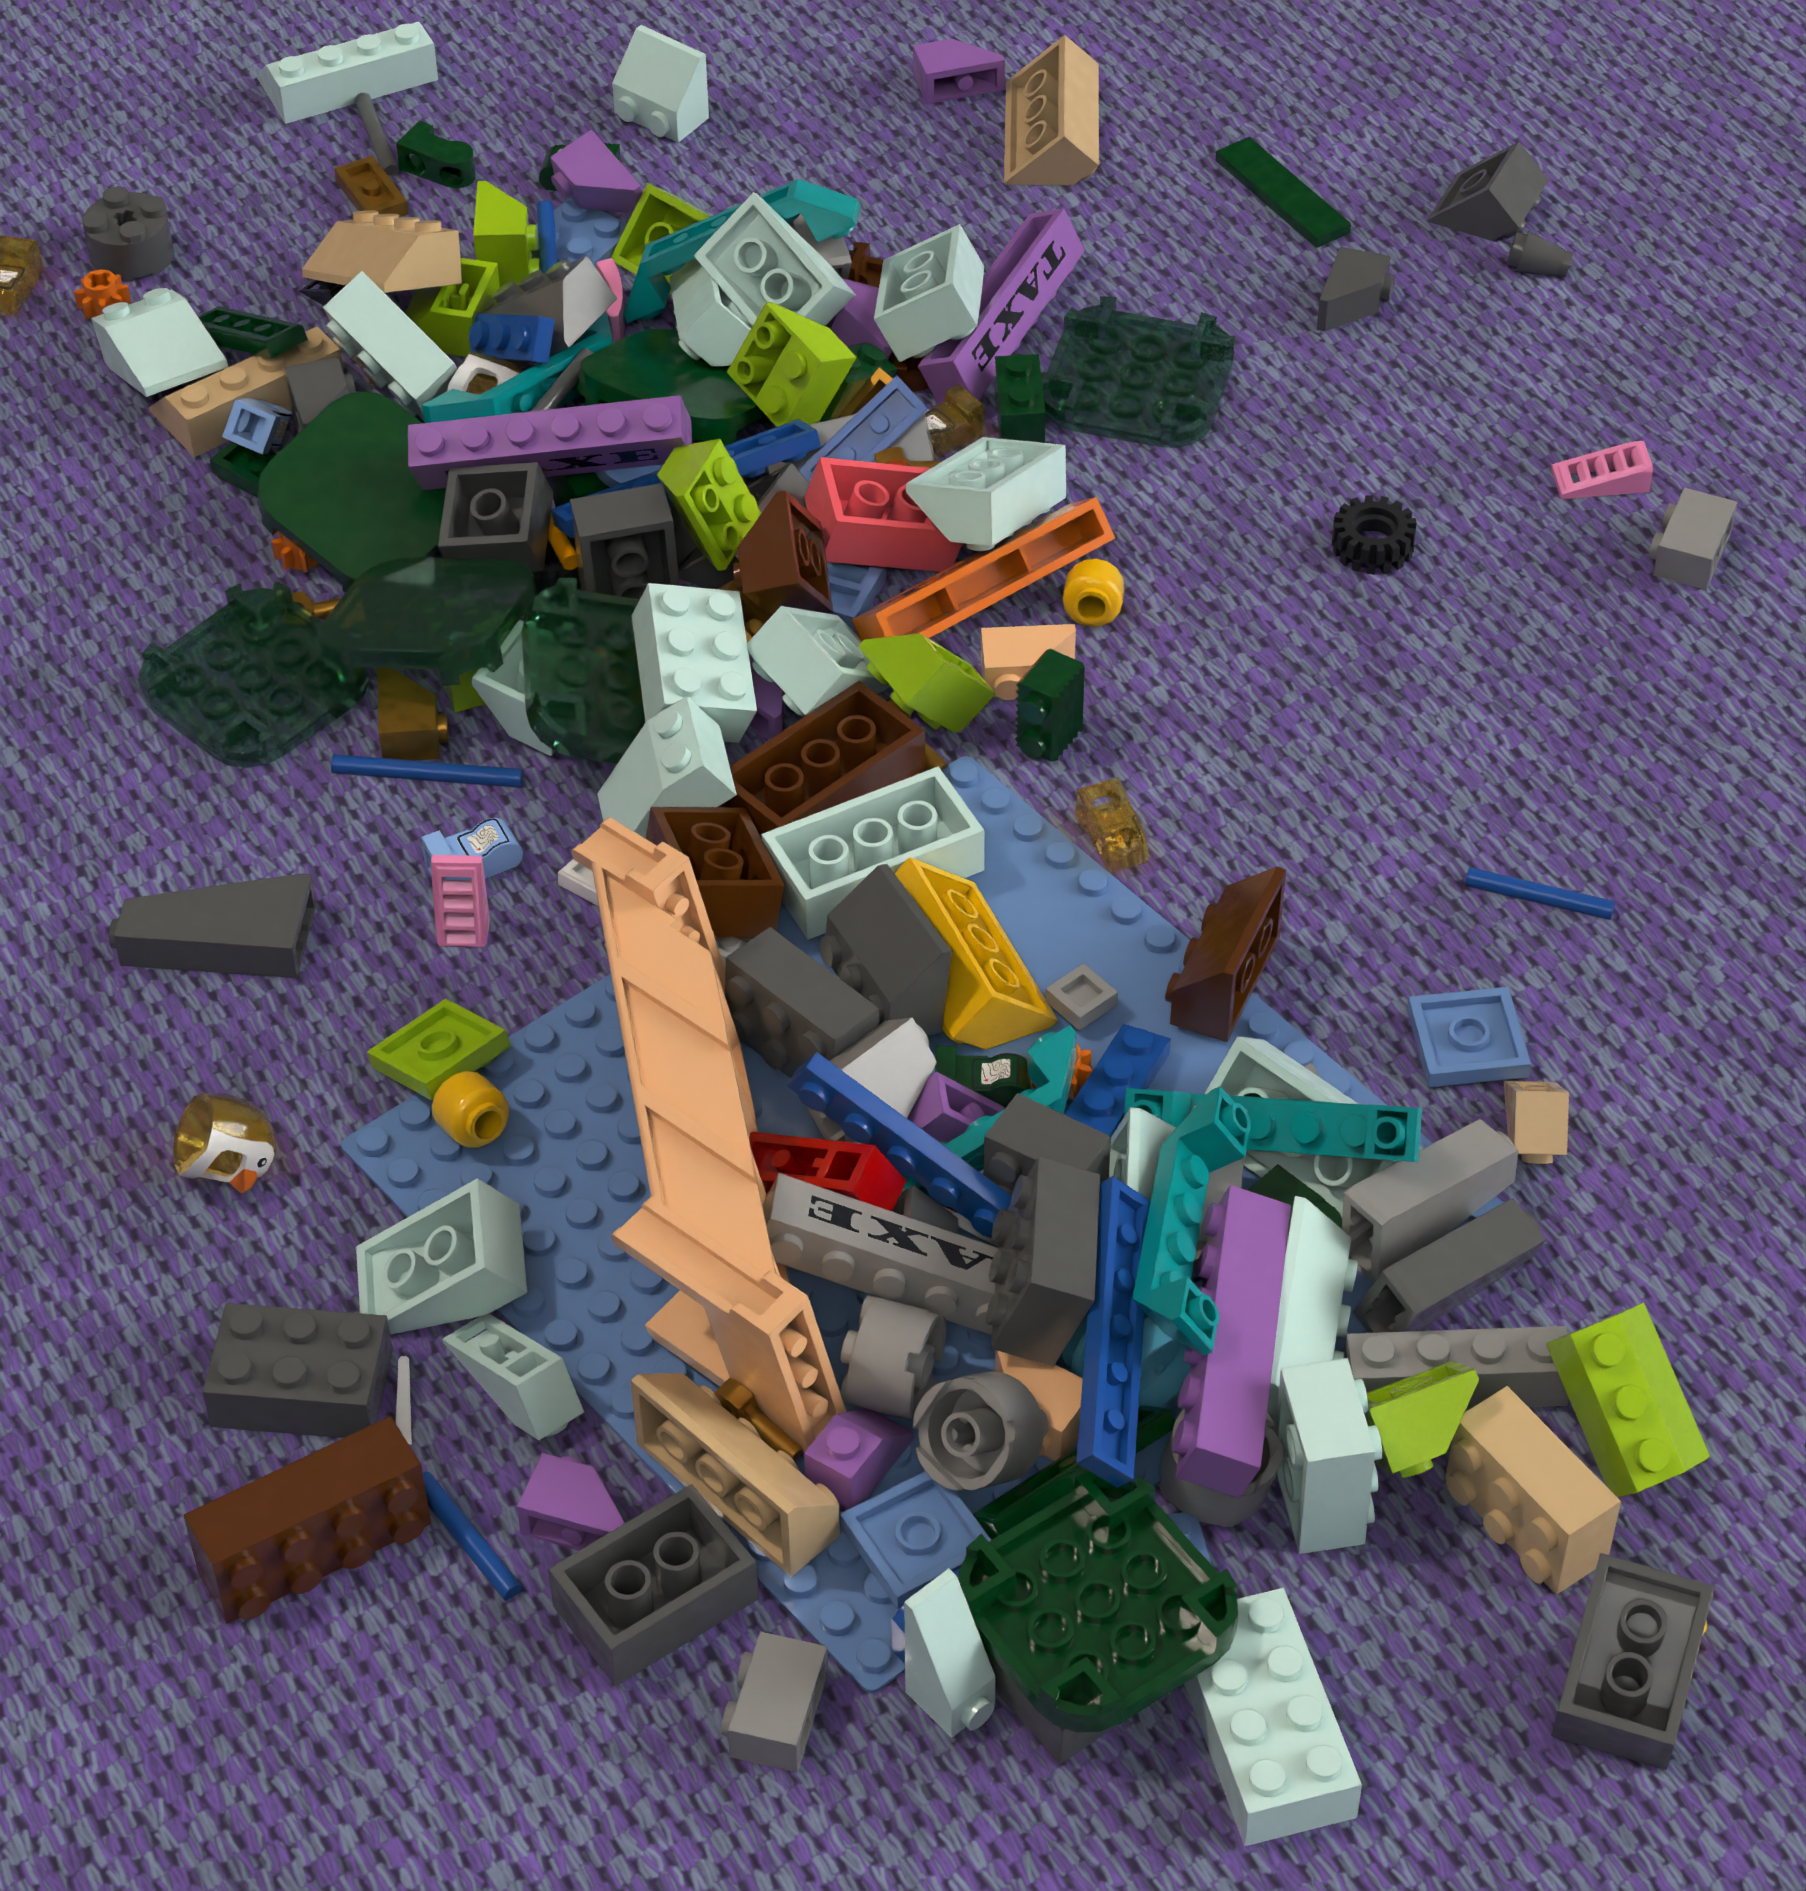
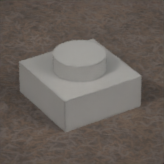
(1081, 996)

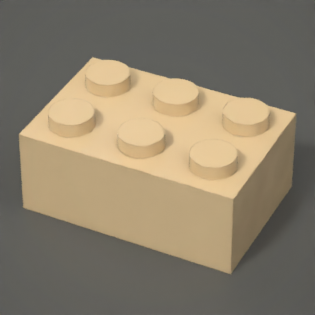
(1531, 1491)

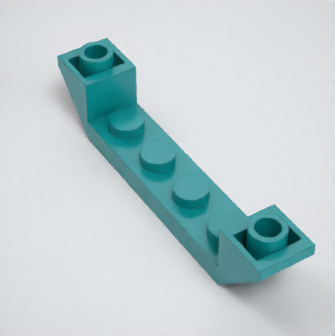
(823, 209)
(521, 391)
(1050, 1068)
(1304, 1125)
(1163, 1288)

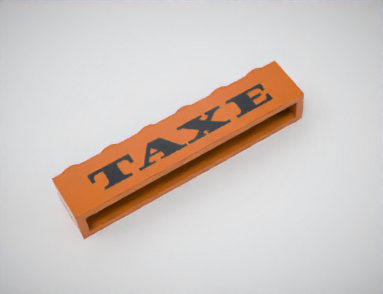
(990, 574)

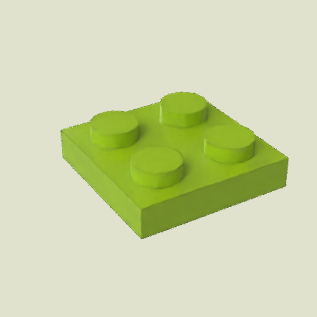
(438, 1046)

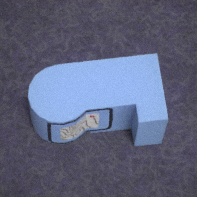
(257, 424)
(487, 839)

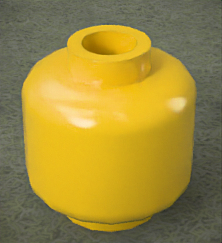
(1093, 593)
(470, 1109)

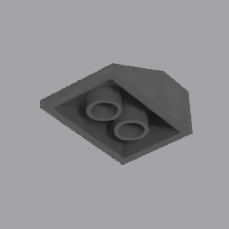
(1633, 1661)

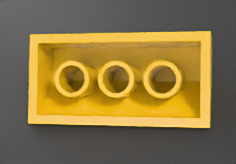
(988, 987)

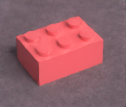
(873, 519)

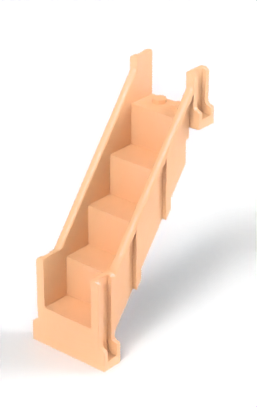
(694, 1124)

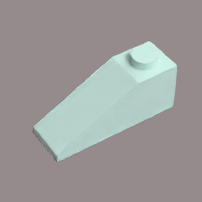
(518, 1375)
(946, 1657)

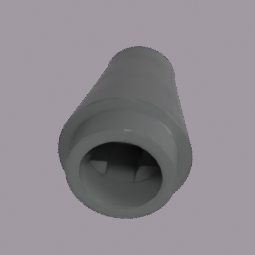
(1538, 256)

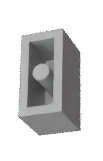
(1692, 538)
(776, 1701)

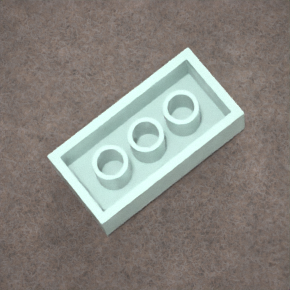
(840, 846)
(1274, 1728)

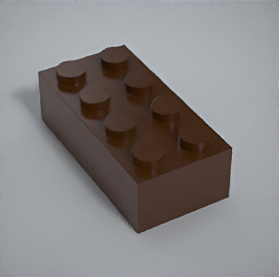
(827, 759)
(308, 1520)

